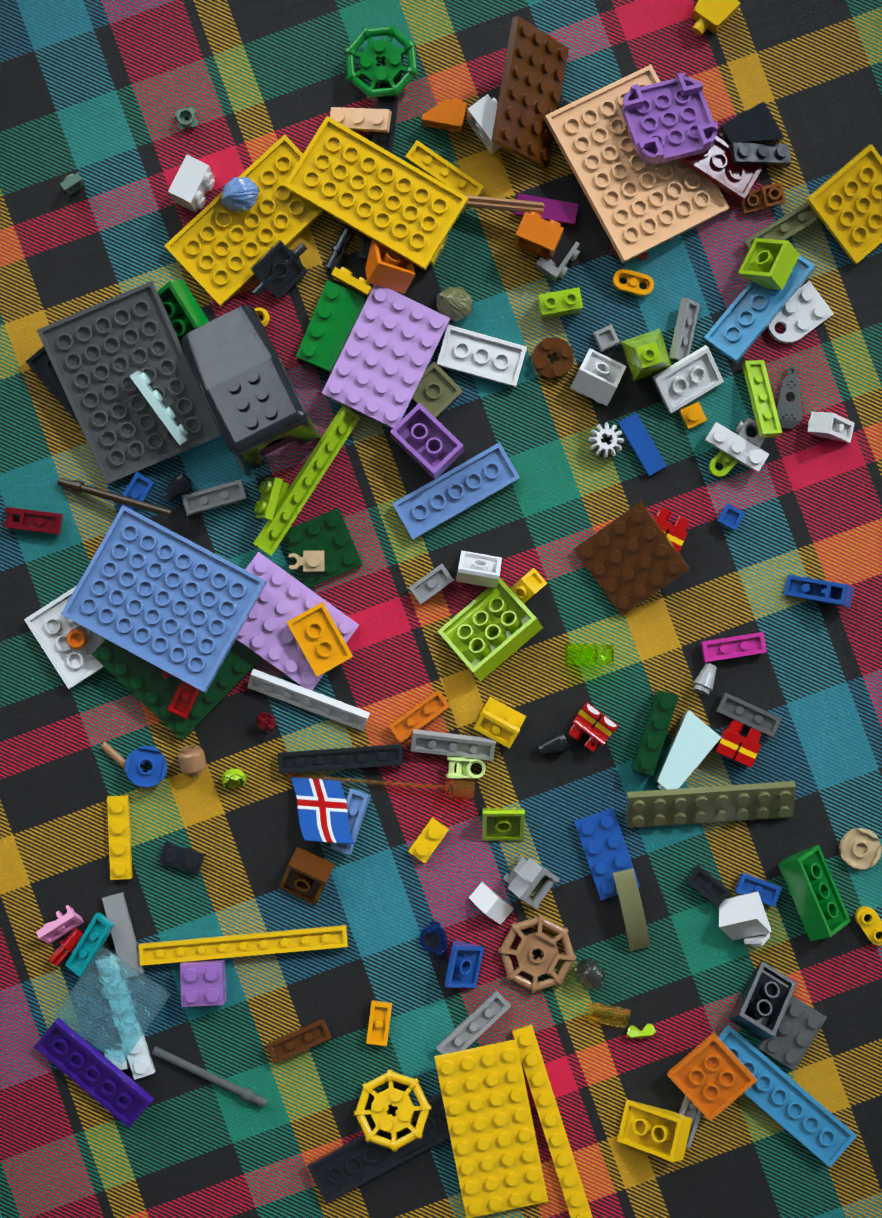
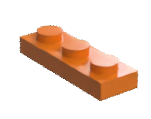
(419, 715)

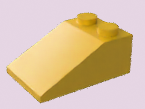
(654, 1130)

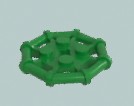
(379, 50)

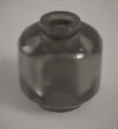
(589, 974)

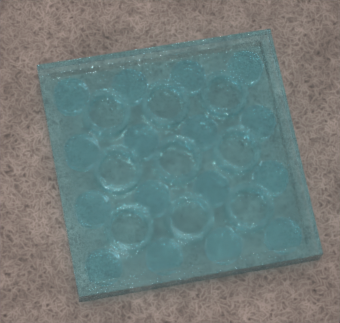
(112, 1005)

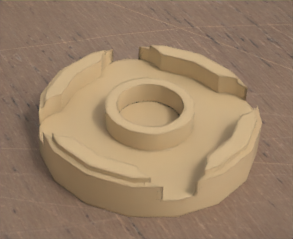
(860, 848)

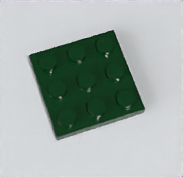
(325, 534)

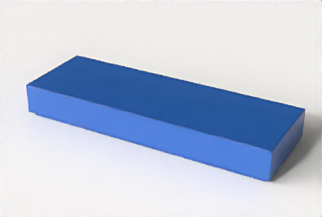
(642, 444)

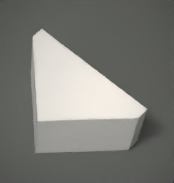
(490, 903)

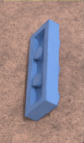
(356, 805)

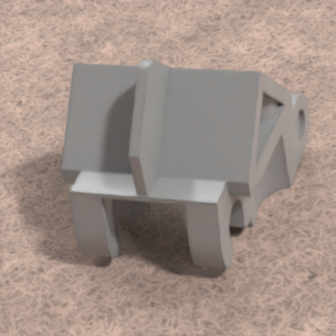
(526, 877)

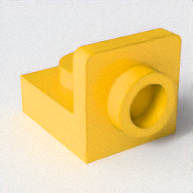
(528, 585)

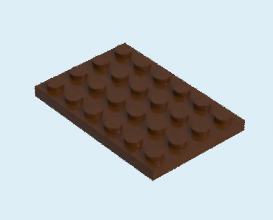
(529, 92)

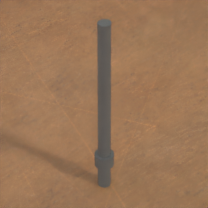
(246, 1094)

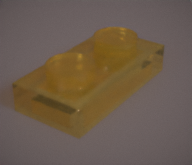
(607, 1014)

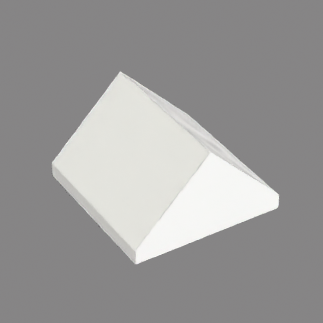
(479, 569)
(743, 916)

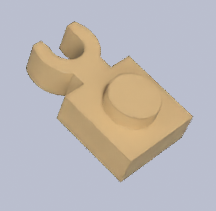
(311, 561)

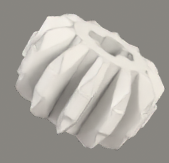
(604, 447)

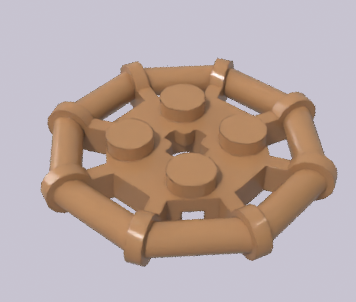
(532, 942)

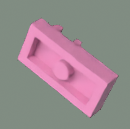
(55, 929)

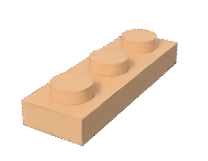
(362, 119)

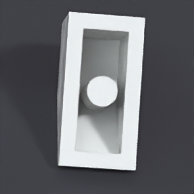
(830, 426)

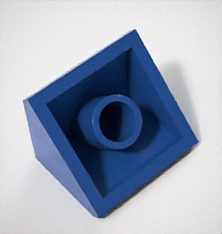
(463, 965)

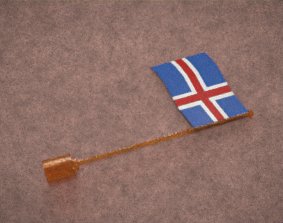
(324, 805)

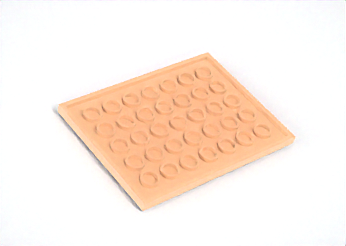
(632, 200)

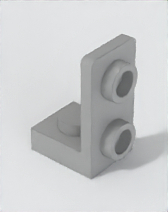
(548, 267)

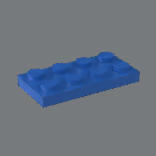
(604, 849)

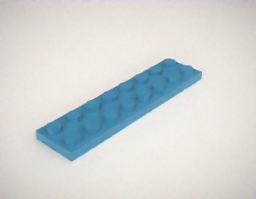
(790, 1102)

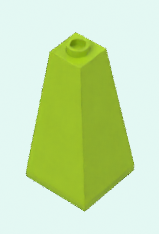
(646, 354)

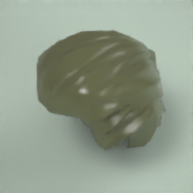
(454, 303)

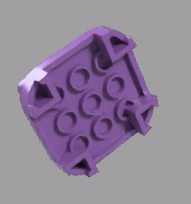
(669, 120)

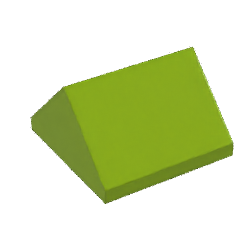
(503, 824)

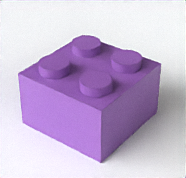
(203, 982)

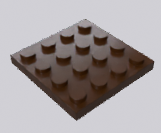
(631, 558)

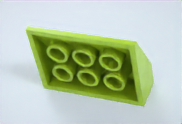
(490, 629)

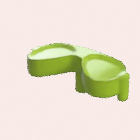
(634, 1032)

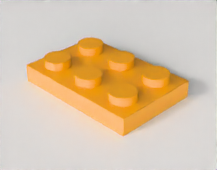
(319, 639)

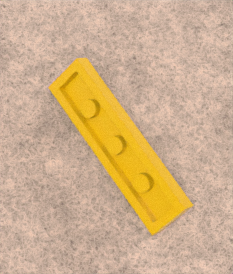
(442, 170)
(119, 837)

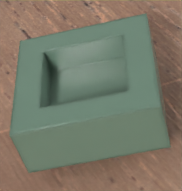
(72, 183)

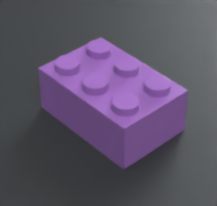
(427, 441)

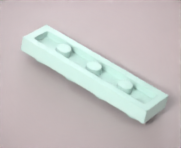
(165, 414)

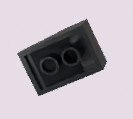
(763, 1002)

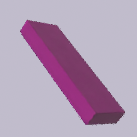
(555, 210)

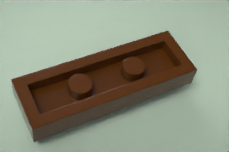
(299, 1040)

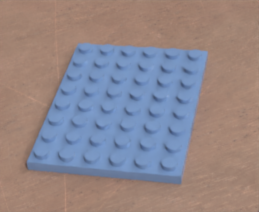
(164, 598)

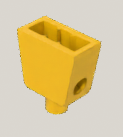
(712, 14)

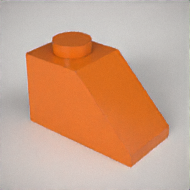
(446, 115)

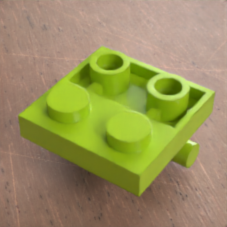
(271, 492)

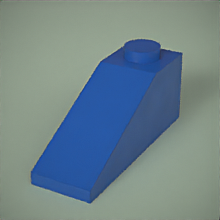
(819, 591)

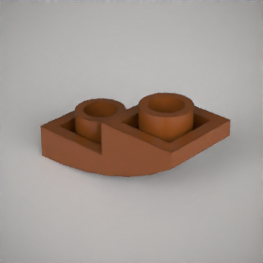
(763, 199)

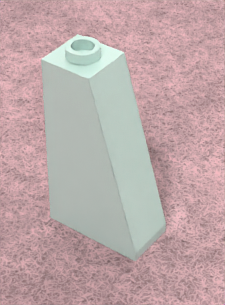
(686, 751)

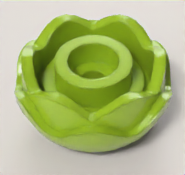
(234, 778)

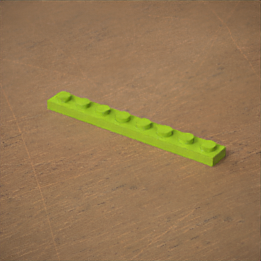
(307, 480)

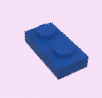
(137, 489)
(768, 891)

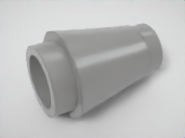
(705, 680)

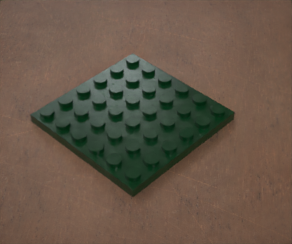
(156, 693)

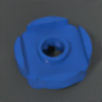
(152, 777)

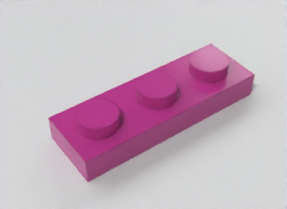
(733, 647)

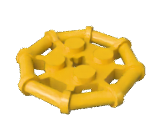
(403, 1115)

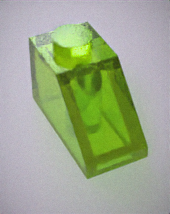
(590, 654)

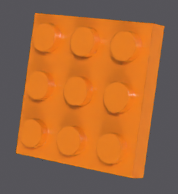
(711, 1076)

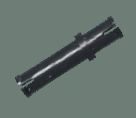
(340, 248)

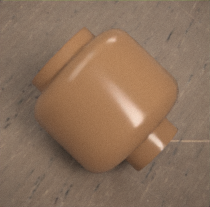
(192, 760)

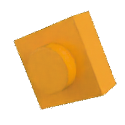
(693, 415)

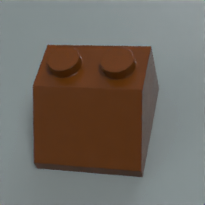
(306, 876)

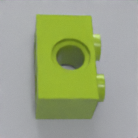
(560, 303)

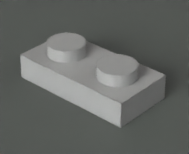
(431, 584)

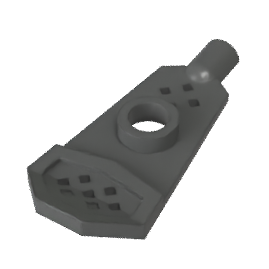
(790, 408)

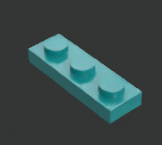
(89, 944)

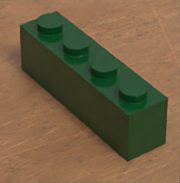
(654, 732)

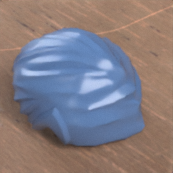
(239, 194)

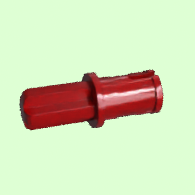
(66, 947)

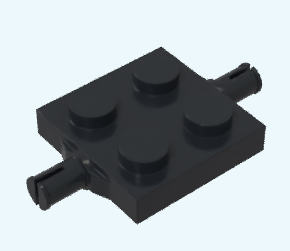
(279, 269)

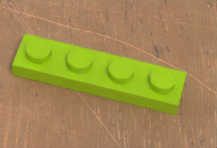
(762, 398)

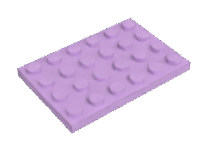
(385, 356)
(267, 627)

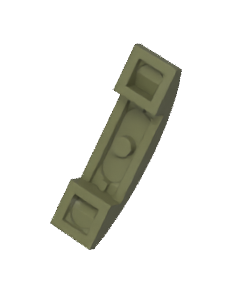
(631, 909)

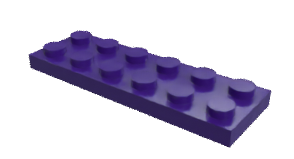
(93, 1072)

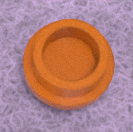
(77, 639)

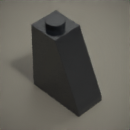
(752, 127)

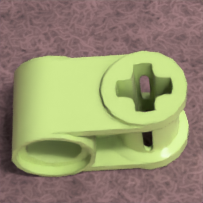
(463, 767)

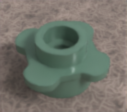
(181, 114)

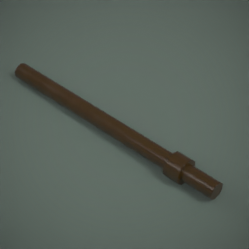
(79, 487)

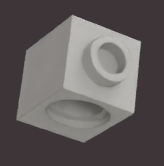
(749, 423)

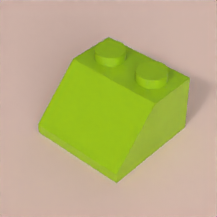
(769, 263)

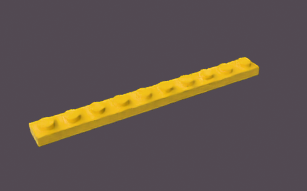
(243, 945)
(552, 1122)

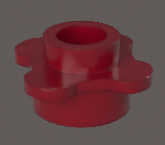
(266, 721)

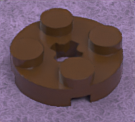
(548, 347)

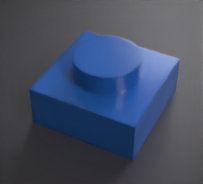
(730, 517)

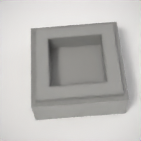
(606, 338)

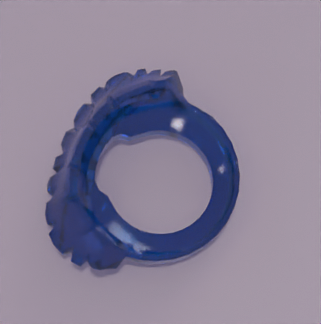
(436, 927)

